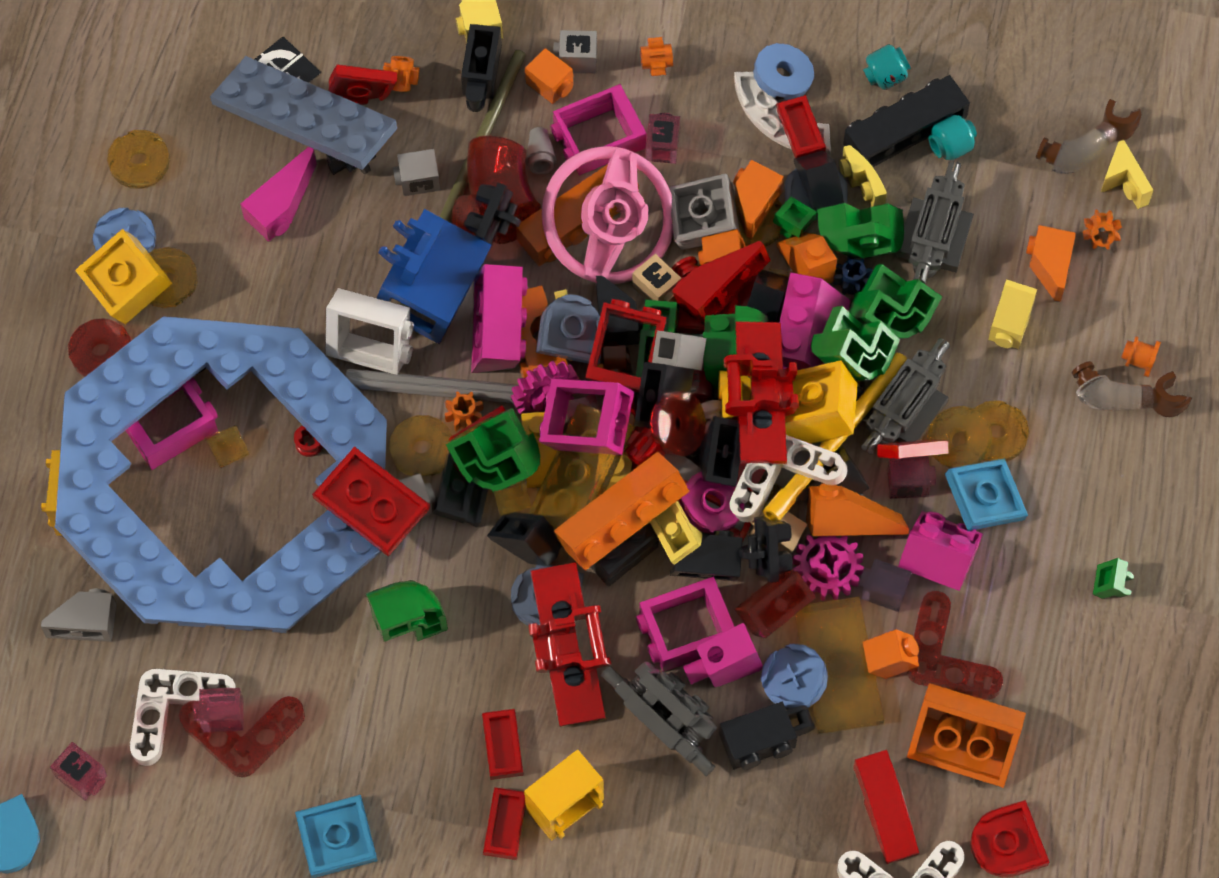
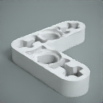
(764, 489)
(160, 701)
(935, 859)

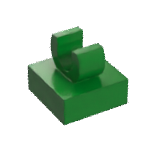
(794, 218)
(1111, 579)

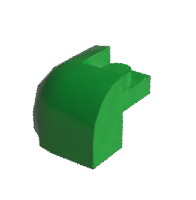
(862, 231)
(897, 303)
(721, 338)
(862, 347)
(496, 452)
(406, 608)

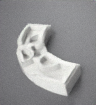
(763, 113)

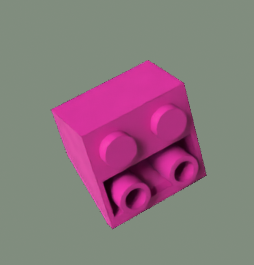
(940, 550)

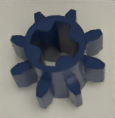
(855, 269)

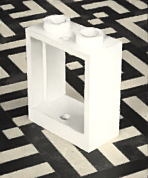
(362, 350)

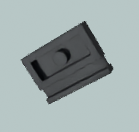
(457, 497)

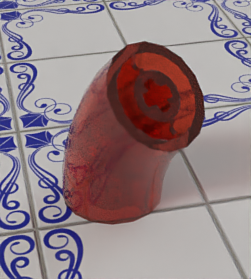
(501, 161)

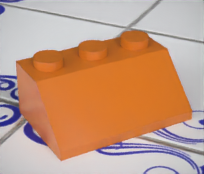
(966, 735)

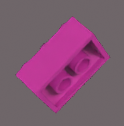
(804, 314)
(498, 318)

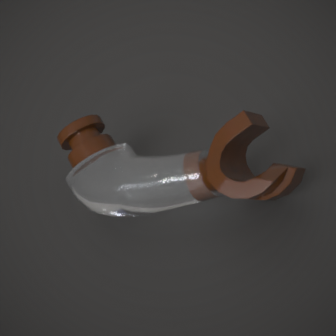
(1081, 151)
(1104, 394)

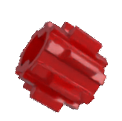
(642, 446)

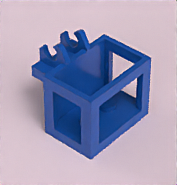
(432, 271)

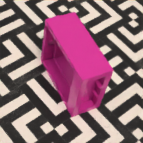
(590, 107)
(612, 422)
(181, 440)
(688, 653)

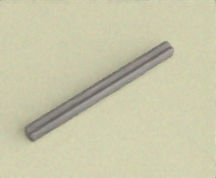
(429, 385)

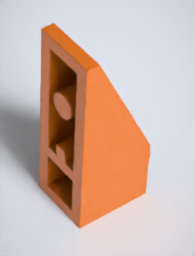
(841, 512)

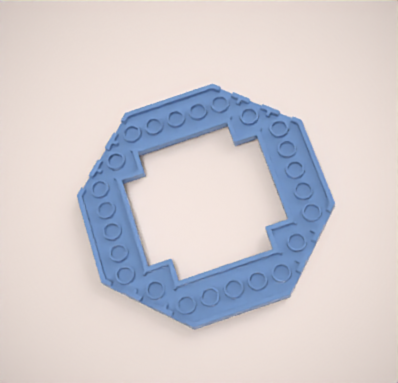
(129, 553)

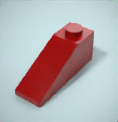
(716, 283)

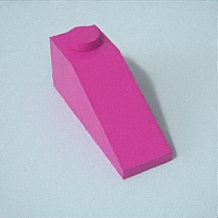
(277, 200)

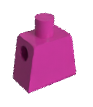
(735, 656)

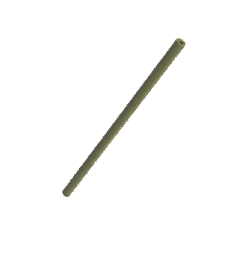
(485, 129)

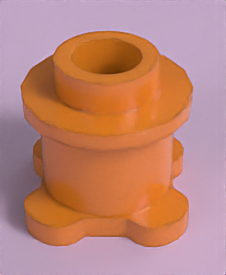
(1140, 354)

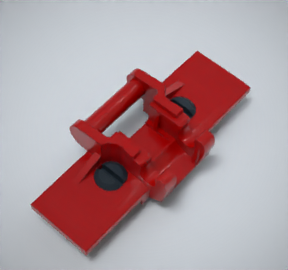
(772, 397)
(557, 648)

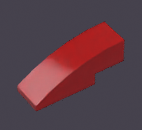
(886, 806)

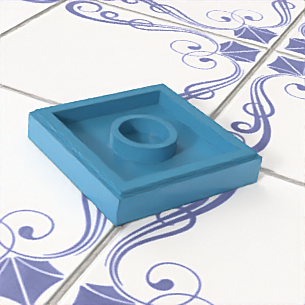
(986, 494)
(336, 836)

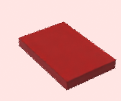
(371, 501)

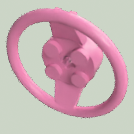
(606, 234)

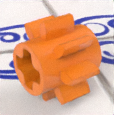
(656, 56)
(405, 72)
(1104, 238)
(459, 403)

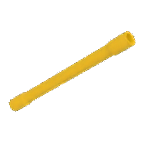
(787, 496)

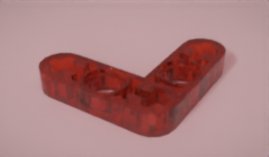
(932, 655)
(248, 743)

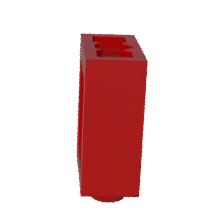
(621, 310)

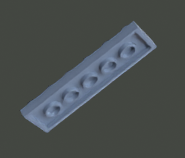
(304, 112)

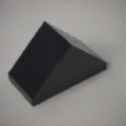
(819, 179)
(768, 293)
(720, 452)

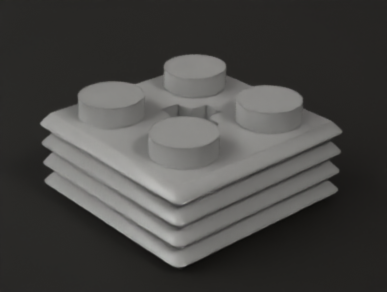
(688, 206)

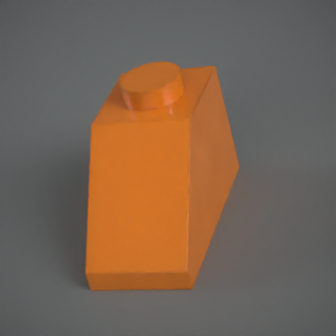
(755, 194)
(809, 256)
(1051, 258)

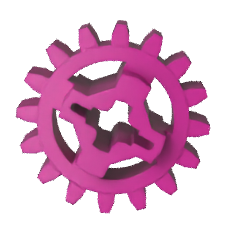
(532, 390)
(838, 555)

